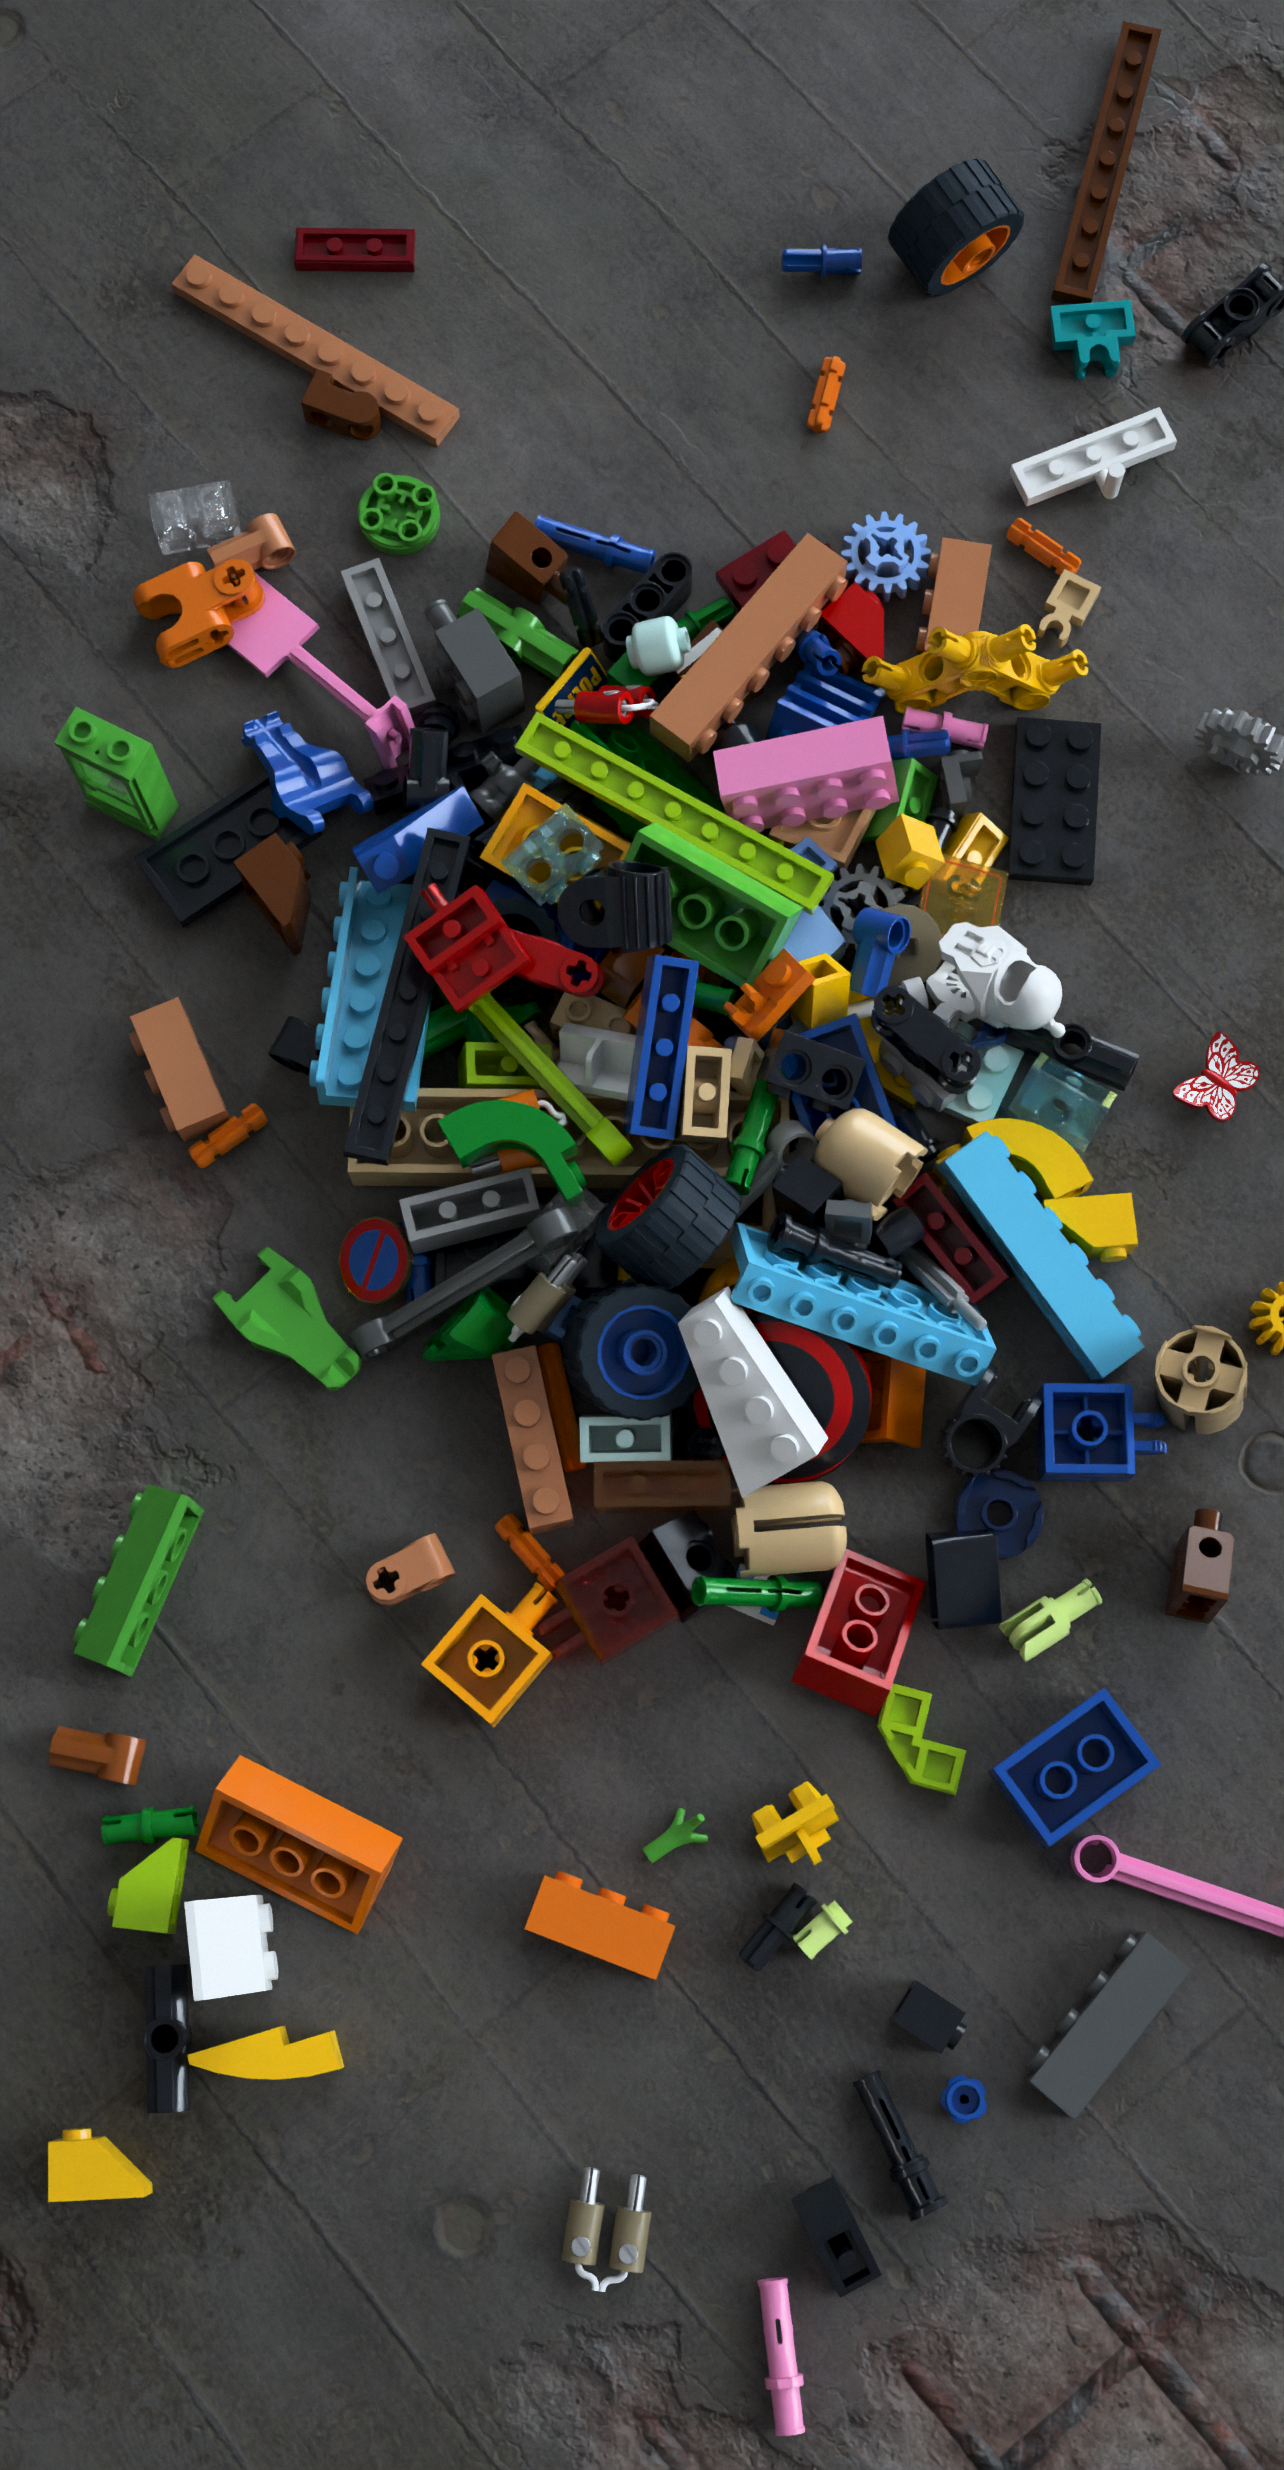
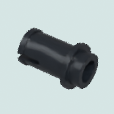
(944, 824)
(911, 1125)

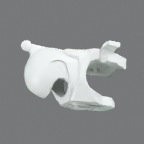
(993, 982)

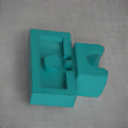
(1093, 333)

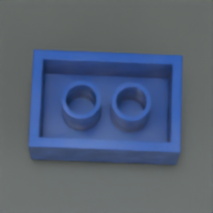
(1074, 1768)

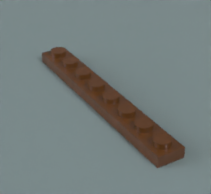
(1106, 164)

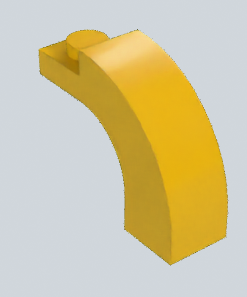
(1037, 1152)

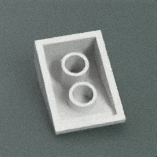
(230, 1946)

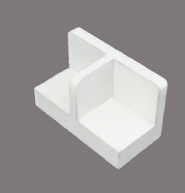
(597, 1059)

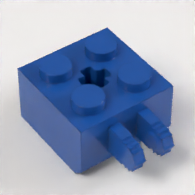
(1108, 1414)

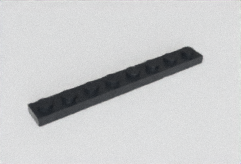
(402, 1009)

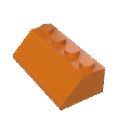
(297, 1843)

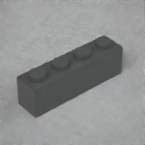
(1106, 2024)

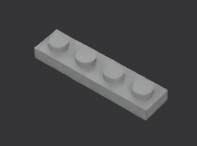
(388, 635)

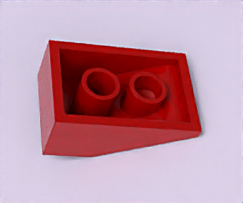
(859, 1633)

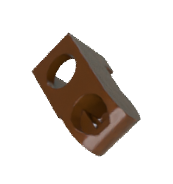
(340, 410)

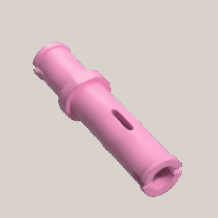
(781, 2357)

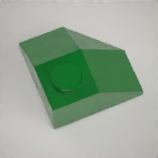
(473, 1330)

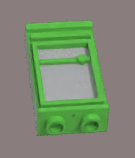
(117, 773)

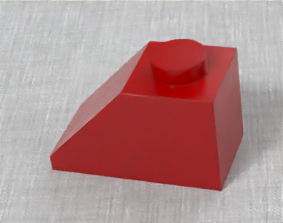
(856, 619)

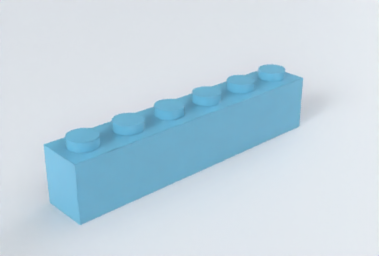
(1041, 1255)

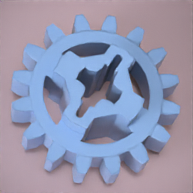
(884, 550)

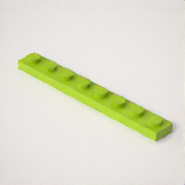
(659, 802)

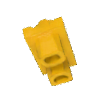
(800, 1832)

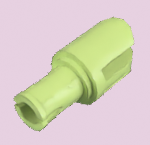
(1048, 1619)

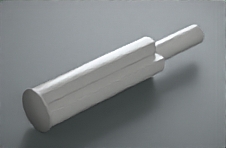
(940, 1285)

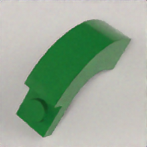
(511, 1125)

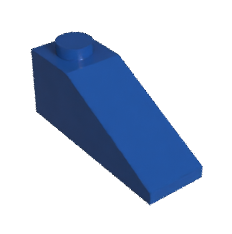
(397, 849)

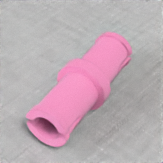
(960, 731)

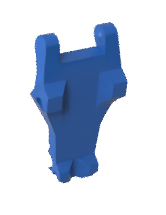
(302, 776)

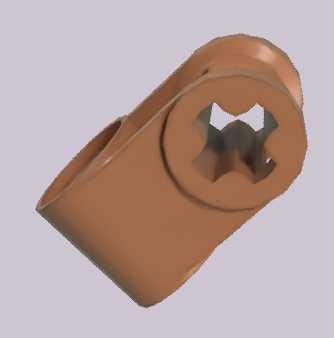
(417, 1565)

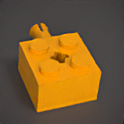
(489, 1630)

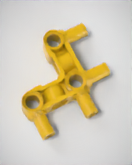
(975, 662)

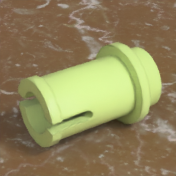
(822, 1929)

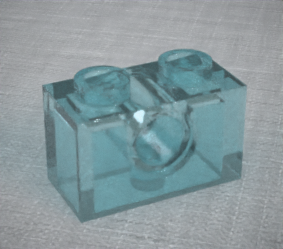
(1052, 1081)

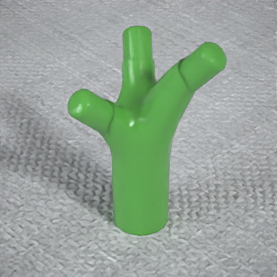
(677, 1835)

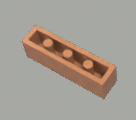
(533, 1440)

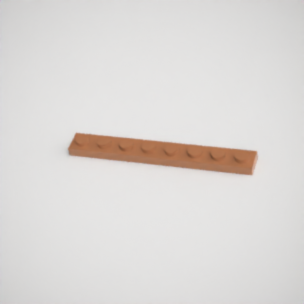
(314, 349)

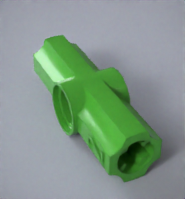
(522, 634)

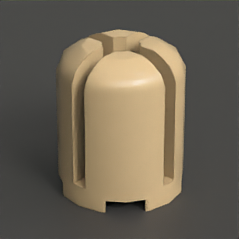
(1179, 1374)
(789, 1549)

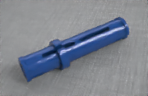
(597, 546)

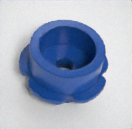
(976, 2102)

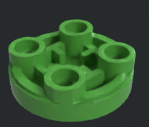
(398, 514)

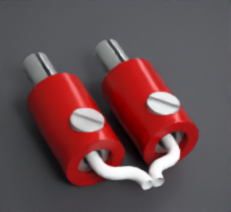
(610, 704)

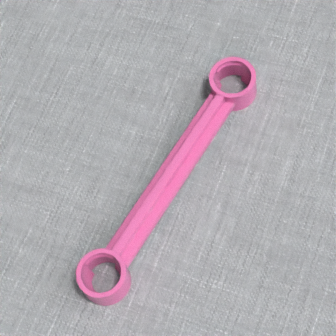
(1180, 1888)

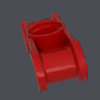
(555, 965)

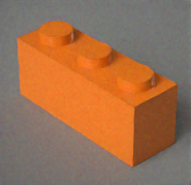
(601, 1924)

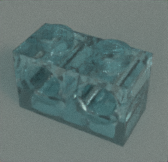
(544, 847)

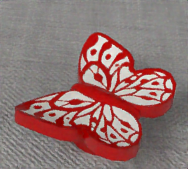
(1219, 1081)

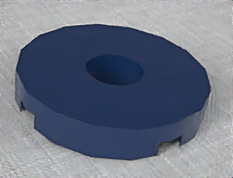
(1012, 1491)

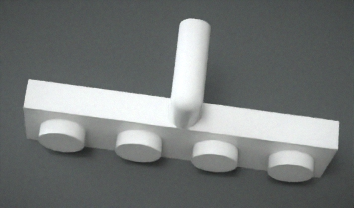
(1094, 457)

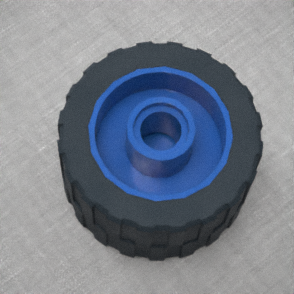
(629, 1351)

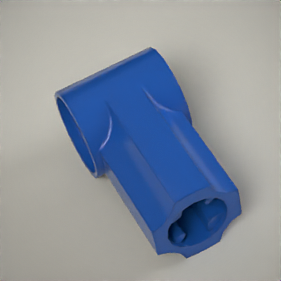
(879, 939)

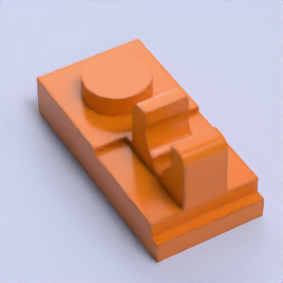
(769, 995)

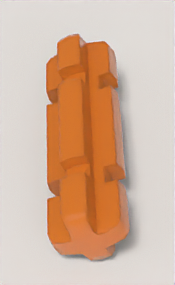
(825, 394)
(1042, 547)
(228, 1135)
(529, 1551)

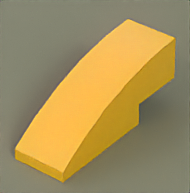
(272, 2056)

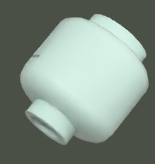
(657, 646)

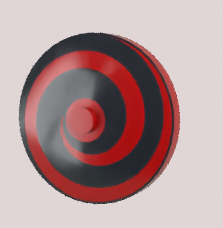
(829, 1380)

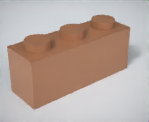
(958, 588)
(178, 1070)

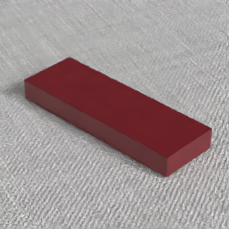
(355, 249)

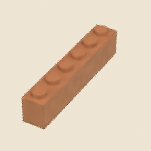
(749, 648)

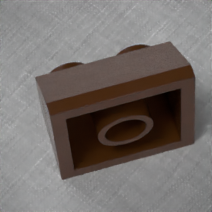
(278, 887)

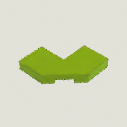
(921, 1760)

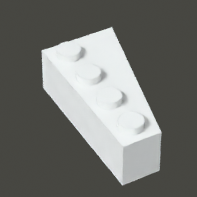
(748, 1394)

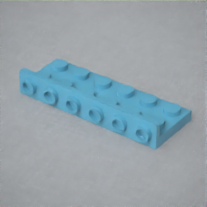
(359, 974)
(893, 1322)

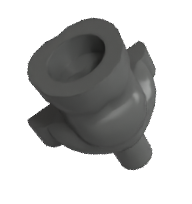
(501, 786)

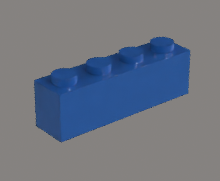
(660, 1046)

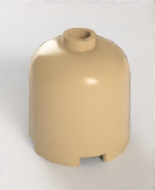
(868, 1157)

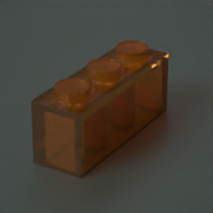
(662, 1486)

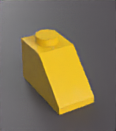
(1098, 1224)
(91, 2169)

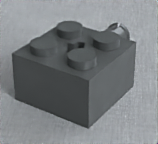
(475, 667)

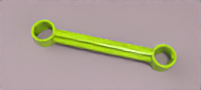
(552, 1080)

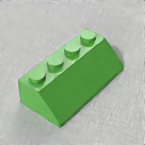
(715, 909)
(138, 1579)

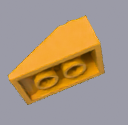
(527, 814)

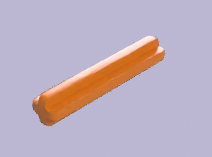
(560, 1406)

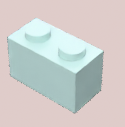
(620, 1439)

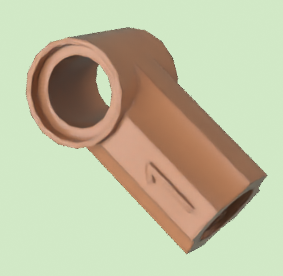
(262, 544)

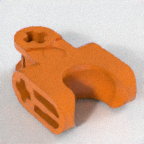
(206, 606)

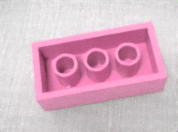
(807, 775)

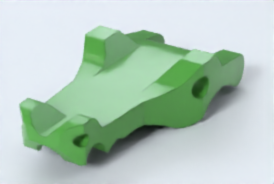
(287, 1319)

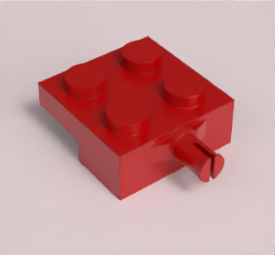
(466, 946)

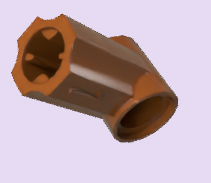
(109, 1755)

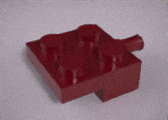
(749, 572)

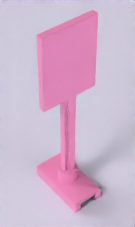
(277, 636)

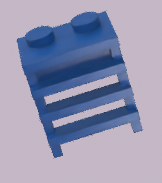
(822, 702)

